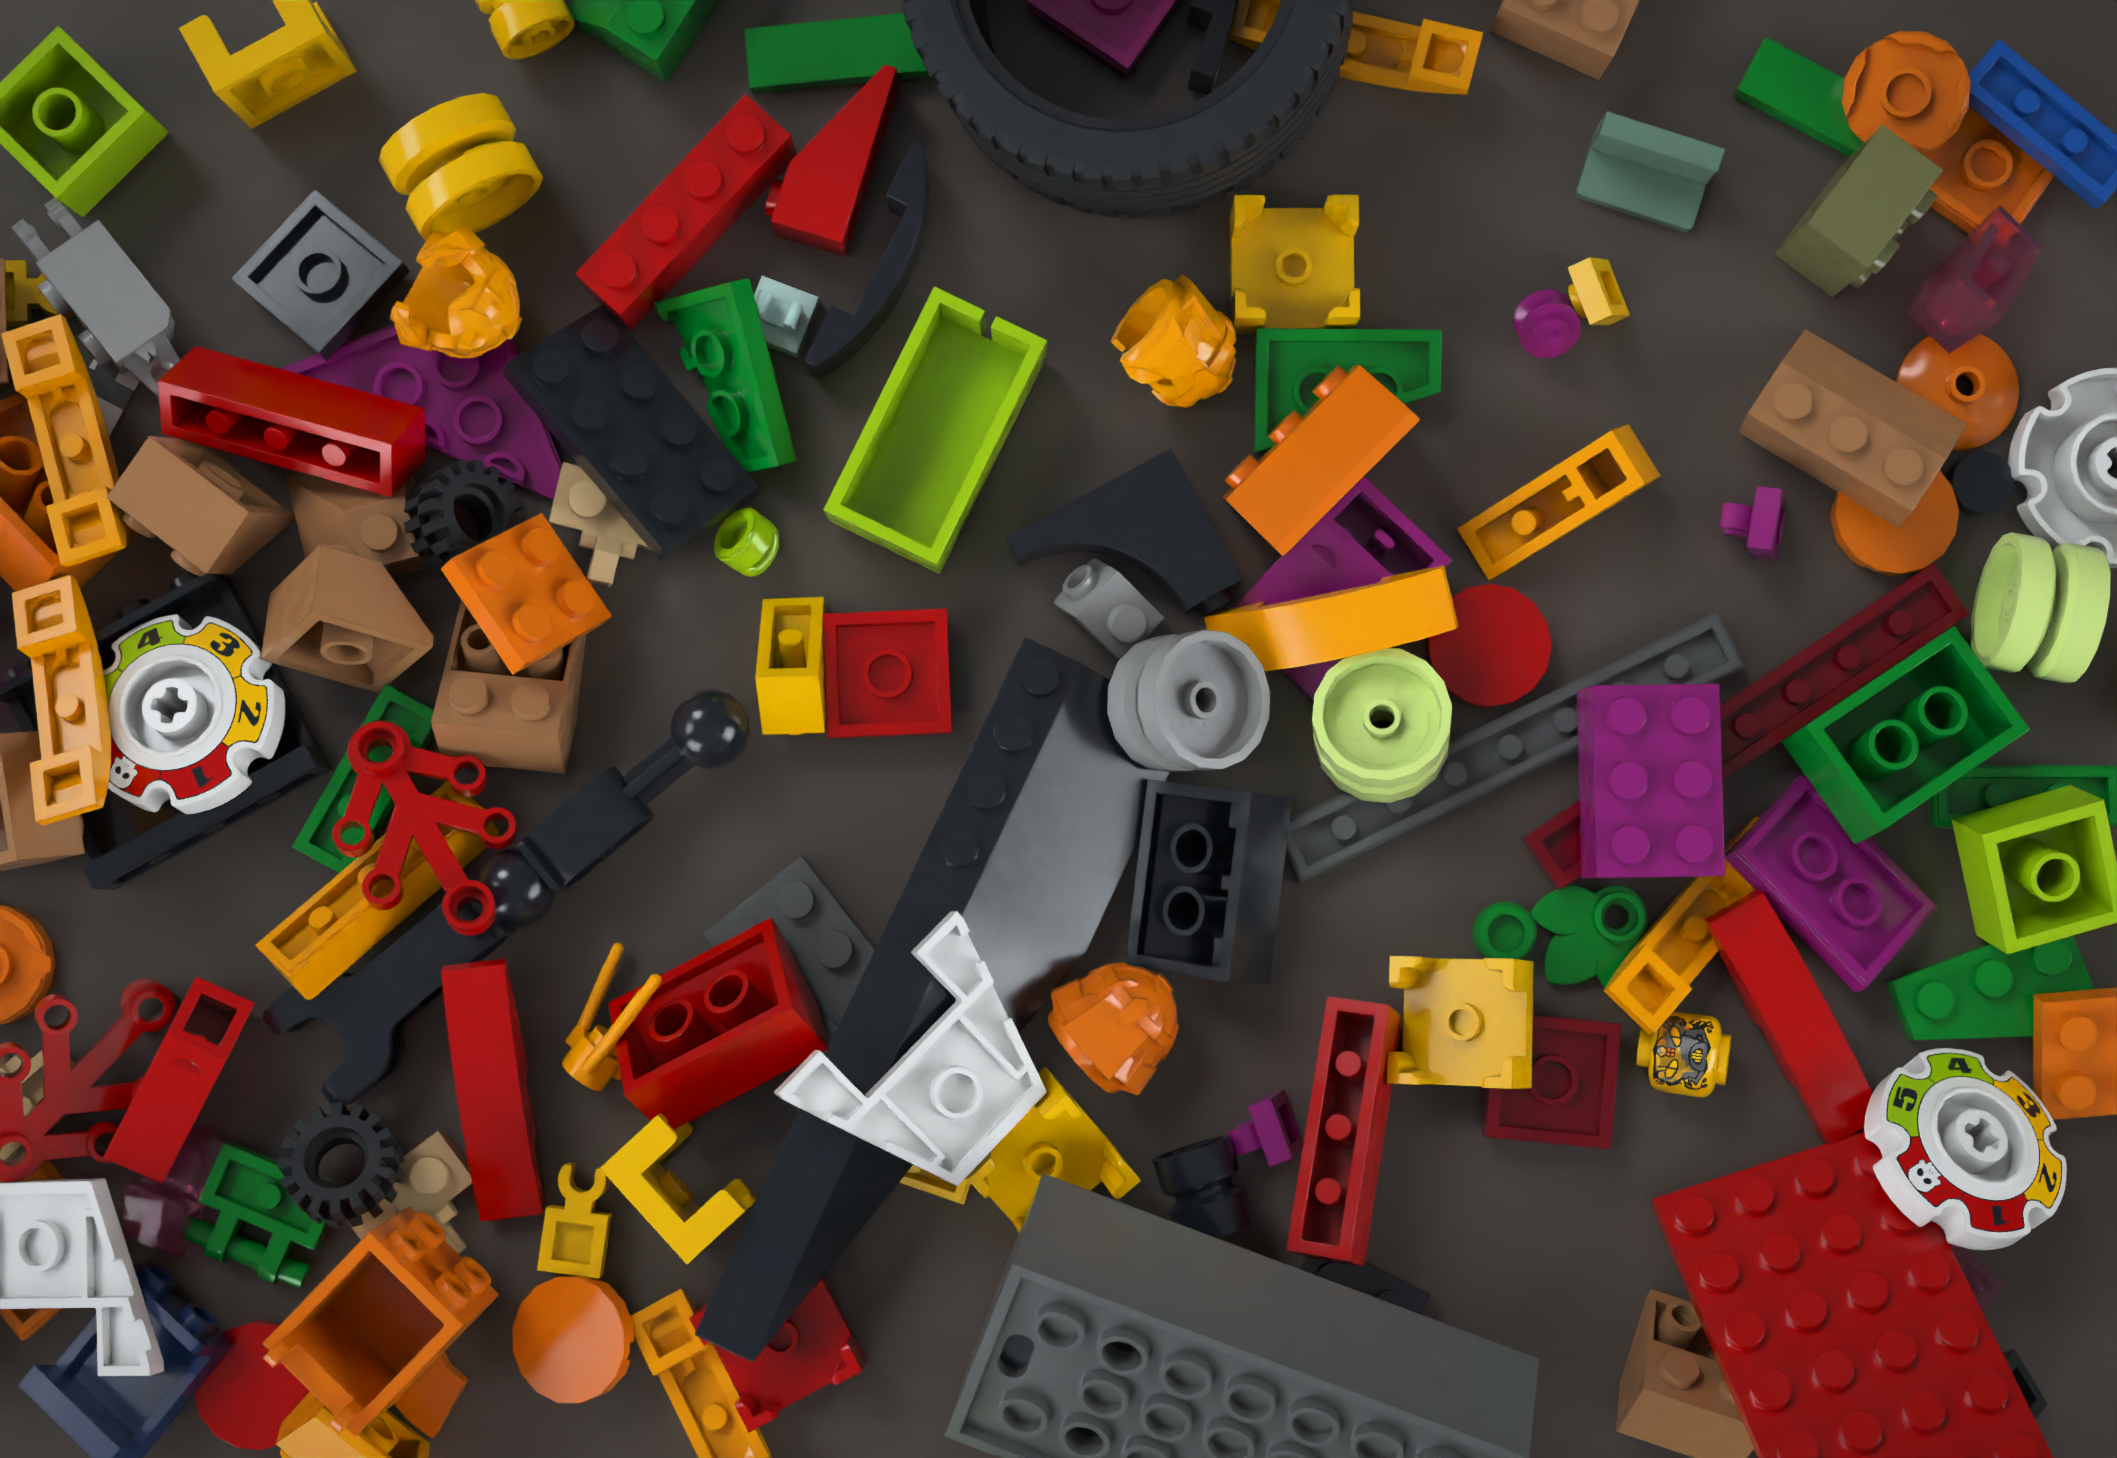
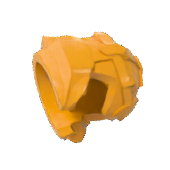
(460, 300)
(1177, 343)

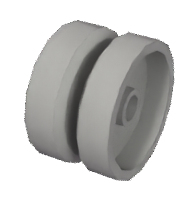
(1189, 701)

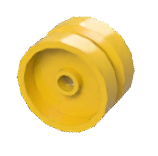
(460, 165)

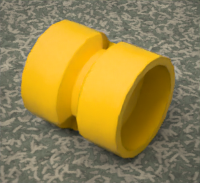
(527, 26)

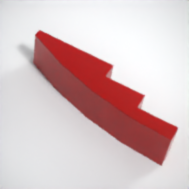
(1792, 1015)
(492, 1089)

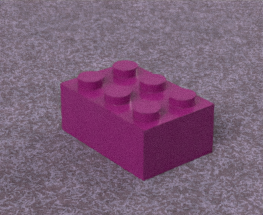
(1650, 781)

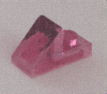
(162, 1212)

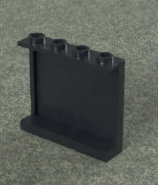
(131, 840)

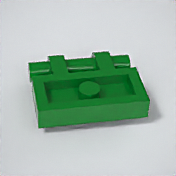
(250, 1190)

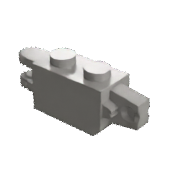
(106, 294)

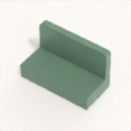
(1647, 171)

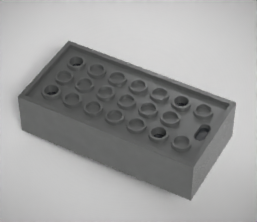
(1184, 1346)

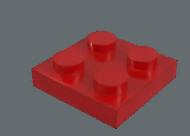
(887, 673)

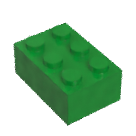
(1905, 736)

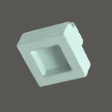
(785, 315)

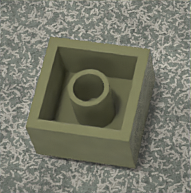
(1861, 214)

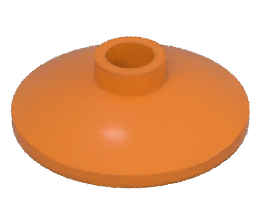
(1995, 395)

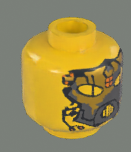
(1686, 1055)

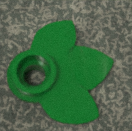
(1581, 938)

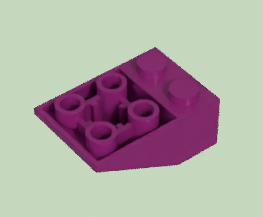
(1346, 549)

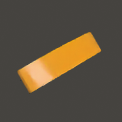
(1383, 50)
(70, 438)
(1343, 621)
(69, 700)
(1675, 948)
(695, 1380)

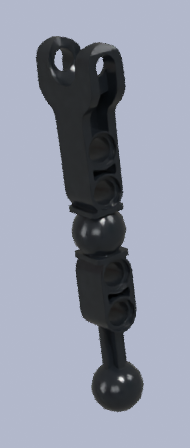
(558, 852)

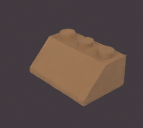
(1852, 428)

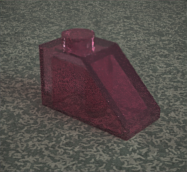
(1975, 281)

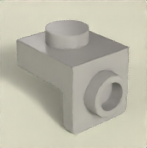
(1107, 607)

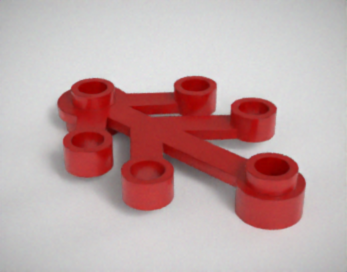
(418, 817)
(72, 1089)

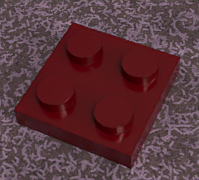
(1570, 1087)

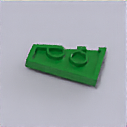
(732, 357)
(1297, 360)
(1984, 990)

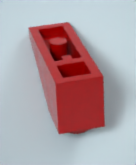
(832, 173)

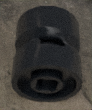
(1203, 1187)

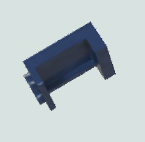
(131, 1412)

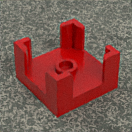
(801, 1358)

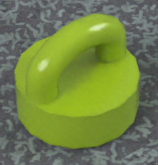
(747, 542)

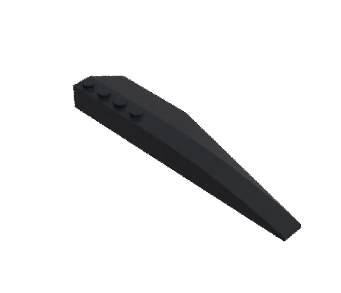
(1030, 866)

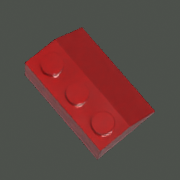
(718, 1027)

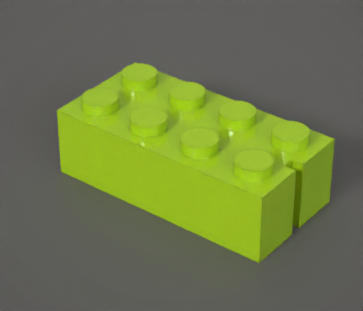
(936, 430)

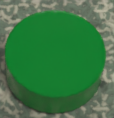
(1504, 931)

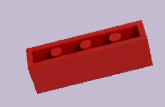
(688, 212)
(292, 421)
(1344, 1132)

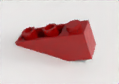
(179, 1080)

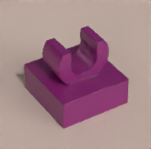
(1760, 524)
(1271, 1128)

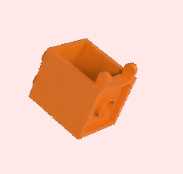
(381, 1319)

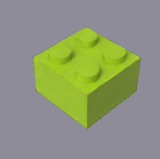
(73, 123)
(2038, 868)

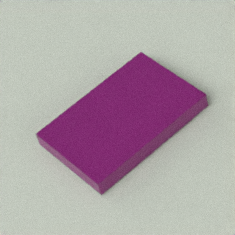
(1834, 893)

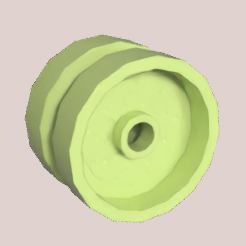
(2040, 607)
(1387, 761)

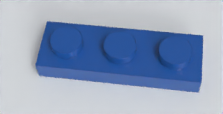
(2045, 123)

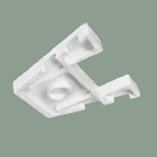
(951, 1089)
(69, 1252)

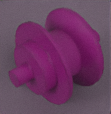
(1546, 323)

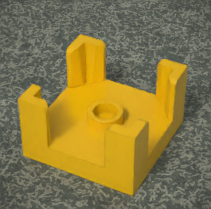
(275, 69)
(1293, 265)
(1464, 1022)
(1052, 1140)
(665, 1198)

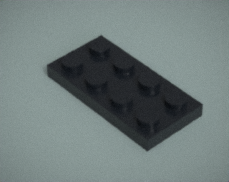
(631, 431)

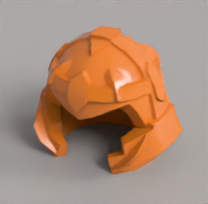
(1116, 1024)

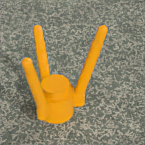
(594, 1053)

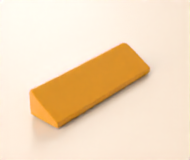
(339, 923)

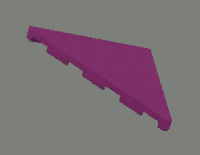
(465, 400)

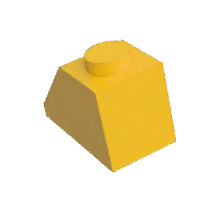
(791, 666)

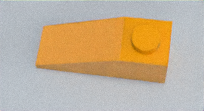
(1559, 501)

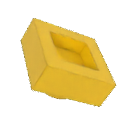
(1596, 292)

